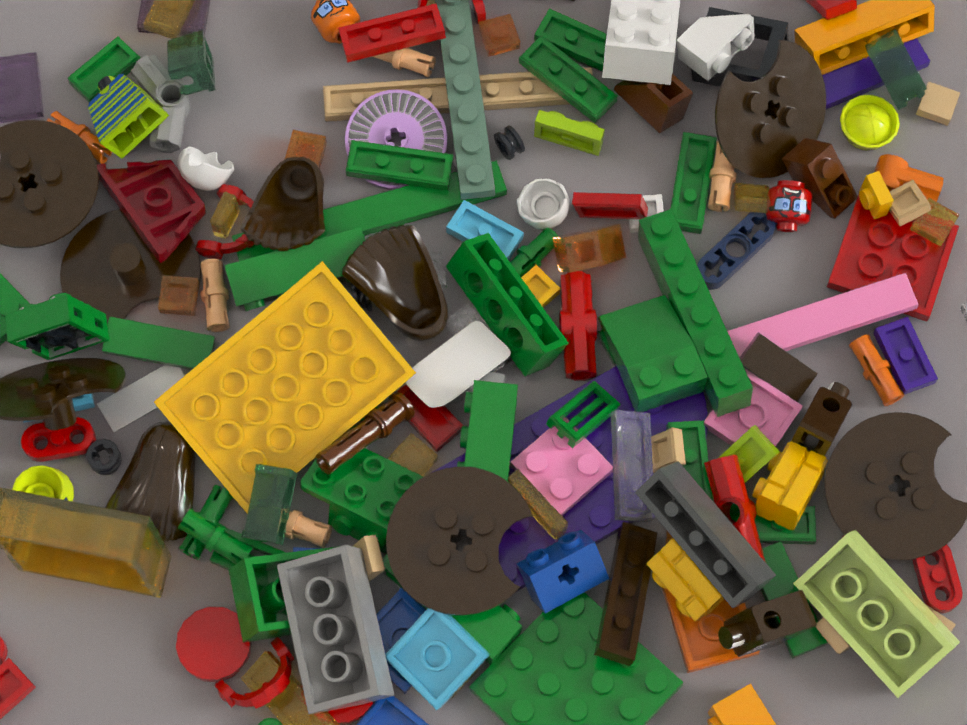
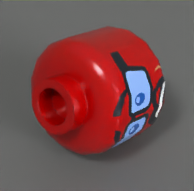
(789, 205)

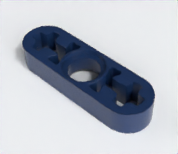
(739, 235)

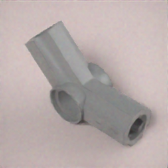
(157, 83)

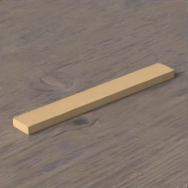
(498, 92)

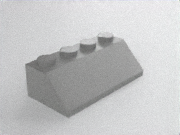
(335, 629)

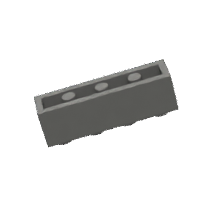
(705, 534)

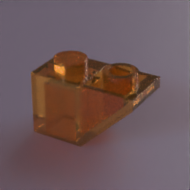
(589, 248)

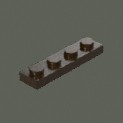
(626, 594)

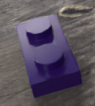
(905, 355)

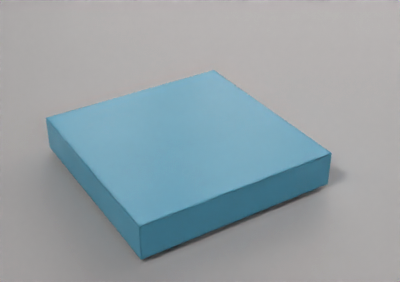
(436, 656)

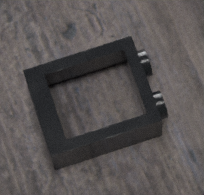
(764, 29)

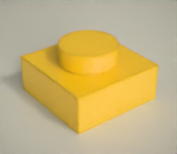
(875, 195)
(541, 285)

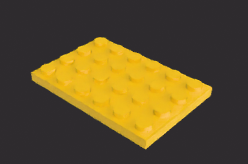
(285, 384)

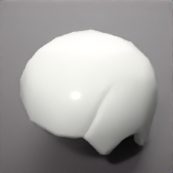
(203, 169)
(543, 204)

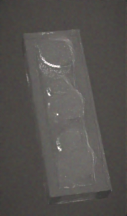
(631, 463)

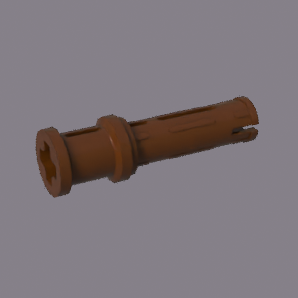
(377, 424)

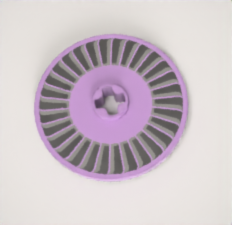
(401, 113)

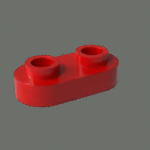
(59, 441)
(939, 577)

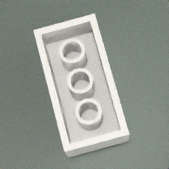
(641, 40)

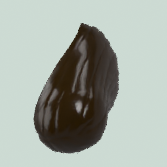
(288, 207)
(401, 281)
(159, 480)

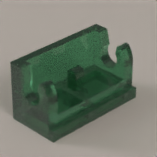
(192, 58)
(896, 68)
(269, 504)

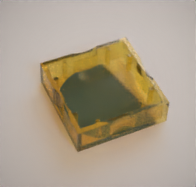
(83, 543)

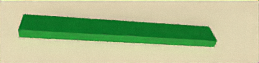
(391, 209)

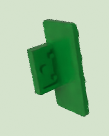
(360, 493)

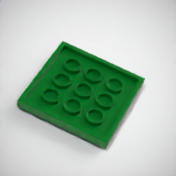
(558, 680)

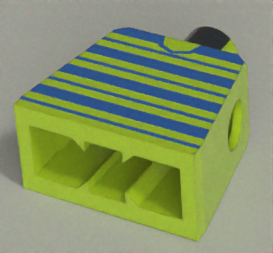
(123, 114)

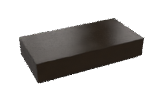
(777, 367)

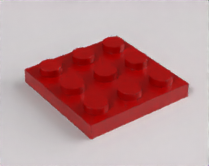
(882, 250)

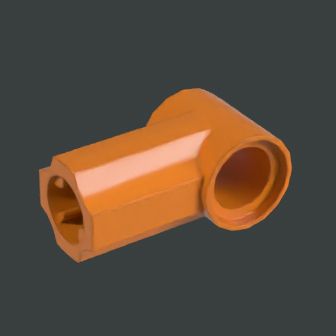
(896, 173)

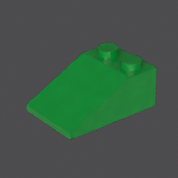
(653, 353)
(260, 595)

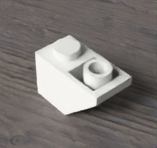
(714, 41)

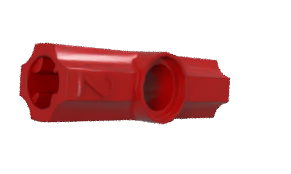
(578, 326)
(729, 488)

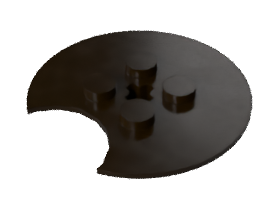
(770, 115)
(44, 183)
(115, 268)
(48, 389)
(888, 488)
(449, 537)

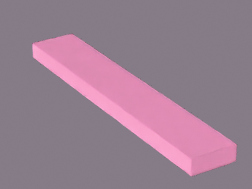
(831, 315)

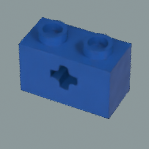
(562, 570)

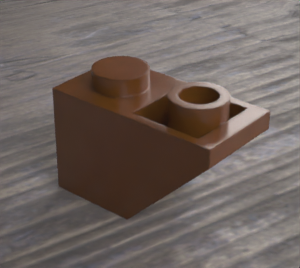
(657, 103)
(823, 175)

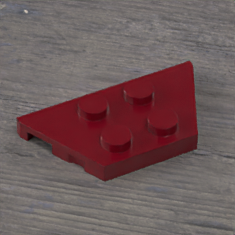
(155, 202)

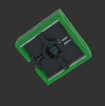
(56, 326)

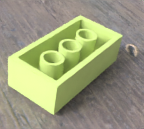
(876, 613)

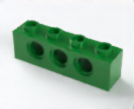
(506, 304)

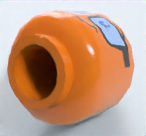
(332, 14)

